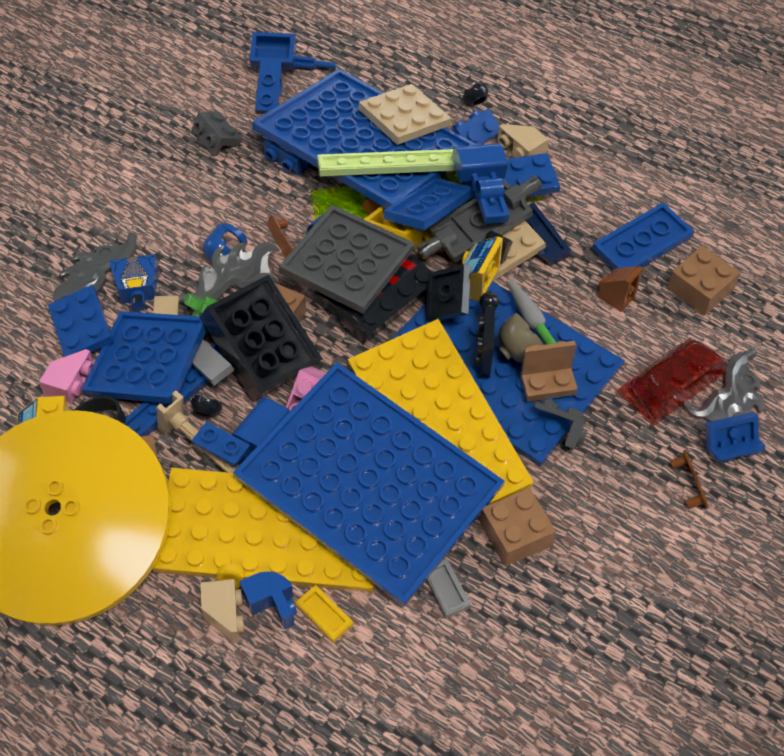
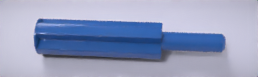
(311, 63)

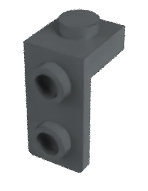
(577, 432)

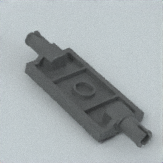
(466, 224)

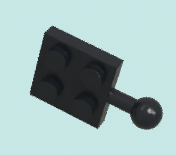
(485, 334)

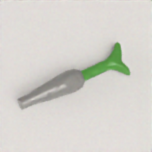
(530, 312)

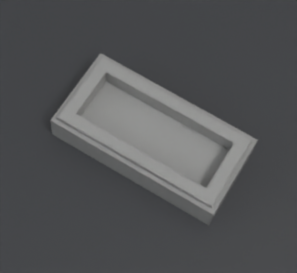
(448, 590)

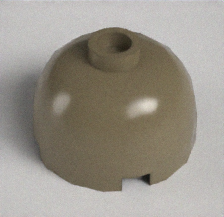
(515, 337)

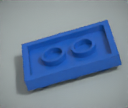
(80, 321)

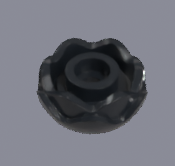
(476, 94)
(206, 406)

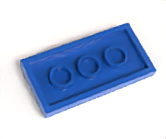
(525, 167)
(428, 204)
(643, 238)

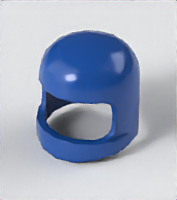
(215, 240)

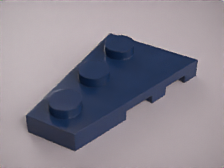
(555, 248)

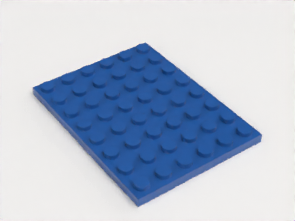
(329, 122)
(530, 429)
(369, 482)

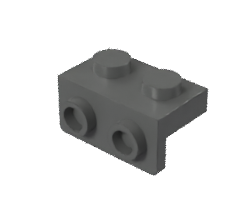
(215, 131)

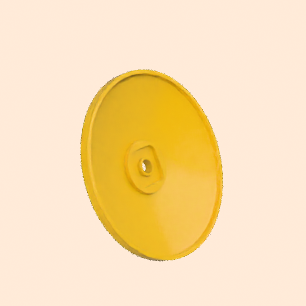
(108, 520)

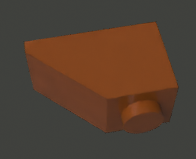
(620, 286)

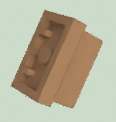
(548, 371)

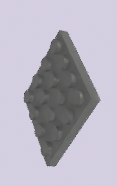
(347, 258)

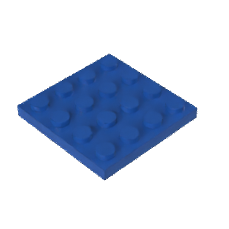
(146, 358)

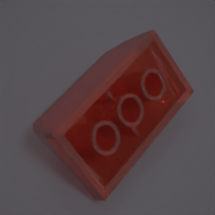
(673, 380)

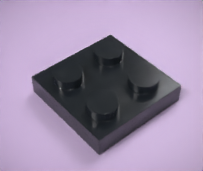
(448, 293)

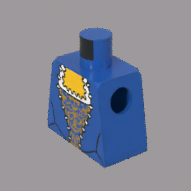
(135, 279)

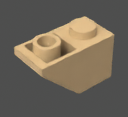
(522, 140)
(220, 607)

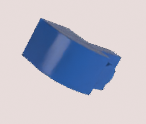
(270, 590)

